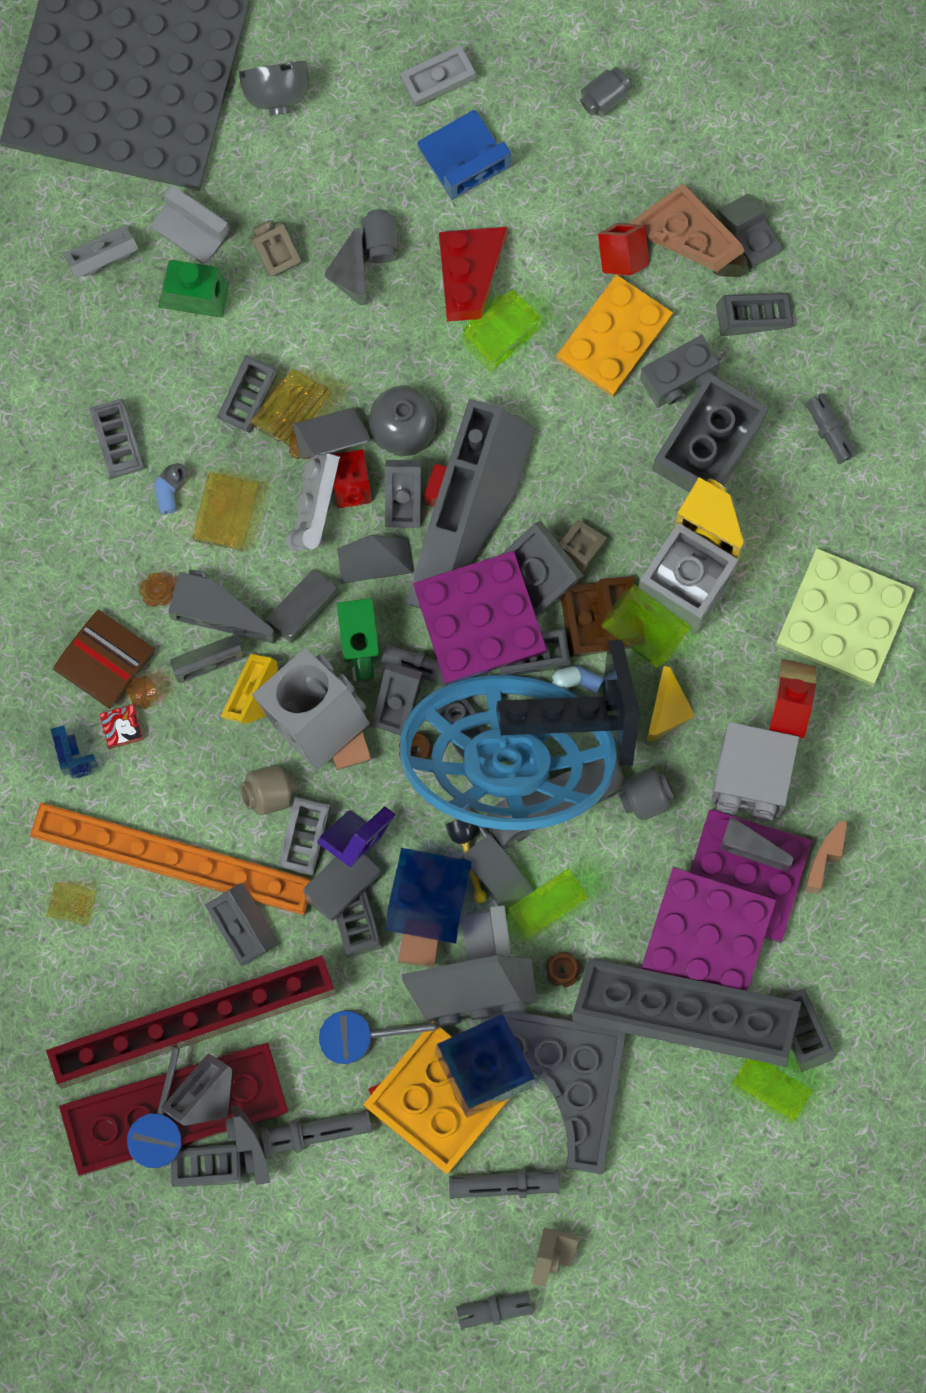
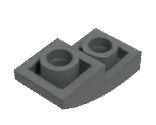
(246, 1138)

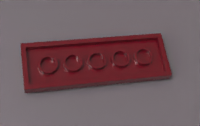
(101, 1122)

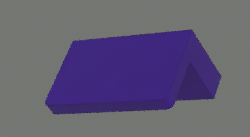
(353, 837)

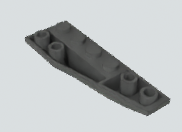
(474, 490)

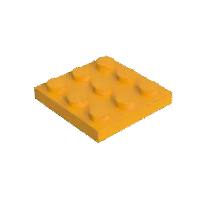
(423, 1108)

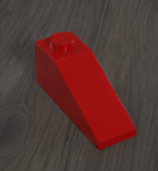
(793, 698)

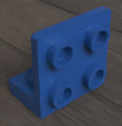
(464, 154)

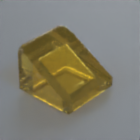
(71, 903)

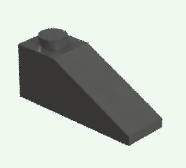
(209, 605)

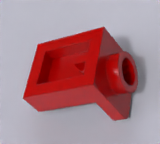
(352, 480)

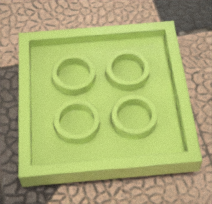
(844, 617)

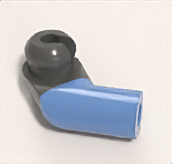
(167, 485)

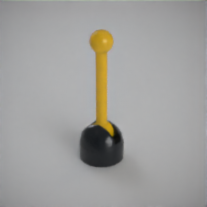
(463, 834)

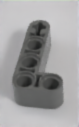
(590, 779)

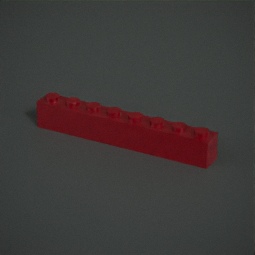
(190, 1022)

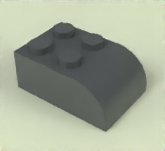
(710, 435)

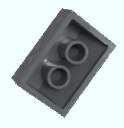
(473, 988)

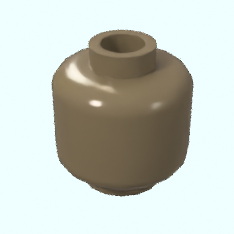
(267, 790)

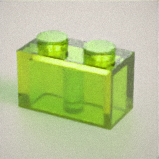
(501, 329)
(548, 905)
(771, 1089)

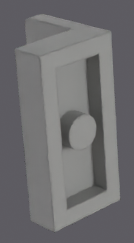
(190, 225)
(486, 933)

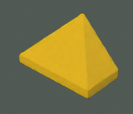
(241, 704)
(670, 707)

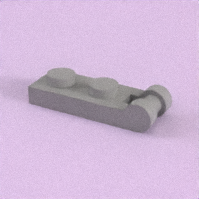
(313, 502)

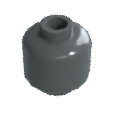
(647, 794)

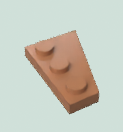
(690, 229)

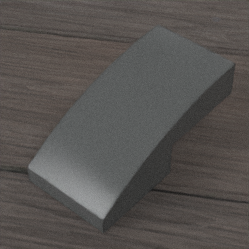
(497, 873)

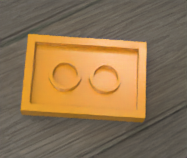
(614, 335)

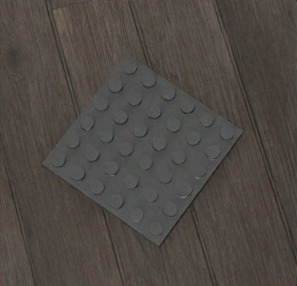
(126, 84)

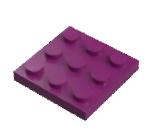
(479, 617)
(752, 875)
(708, 930)

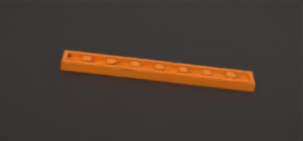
(168, 857)

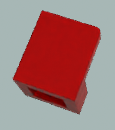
(623, 249)

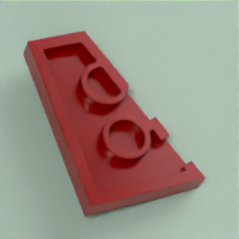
(468, 269)

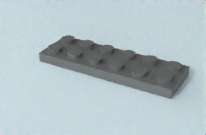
(687, 1012)

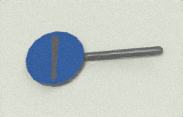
(347, 1036)
(154, 1137)

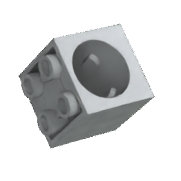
(689, 576)
(326, 727)
(754, 772)

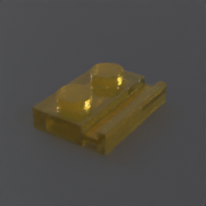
(293, 401)
(225, 511)

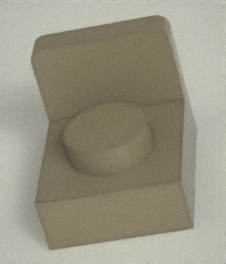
(274, 247)
(582, 545)
(554, 1249)

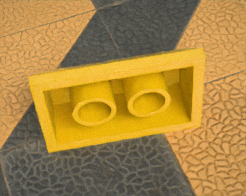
(712, 516)

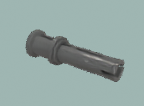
(298, 1135)

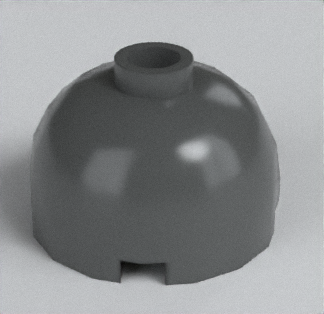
(275, 86)
(403, 420)

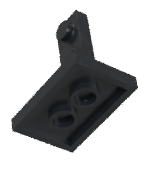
(612, 712)

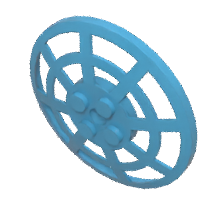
(486, 751)

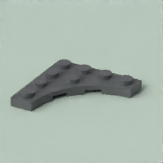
(582, 1074)

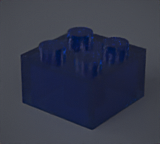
(428, 895)
(484, 1065)

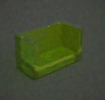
(645, 626)

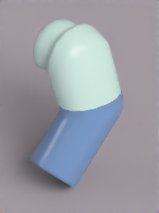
(575, 676)

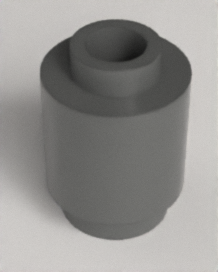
(605, 92)
(379, 236)

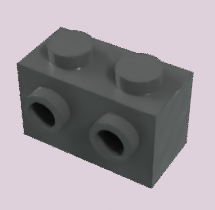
(679, 371)

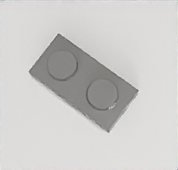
(437, 75)
(103, 250)

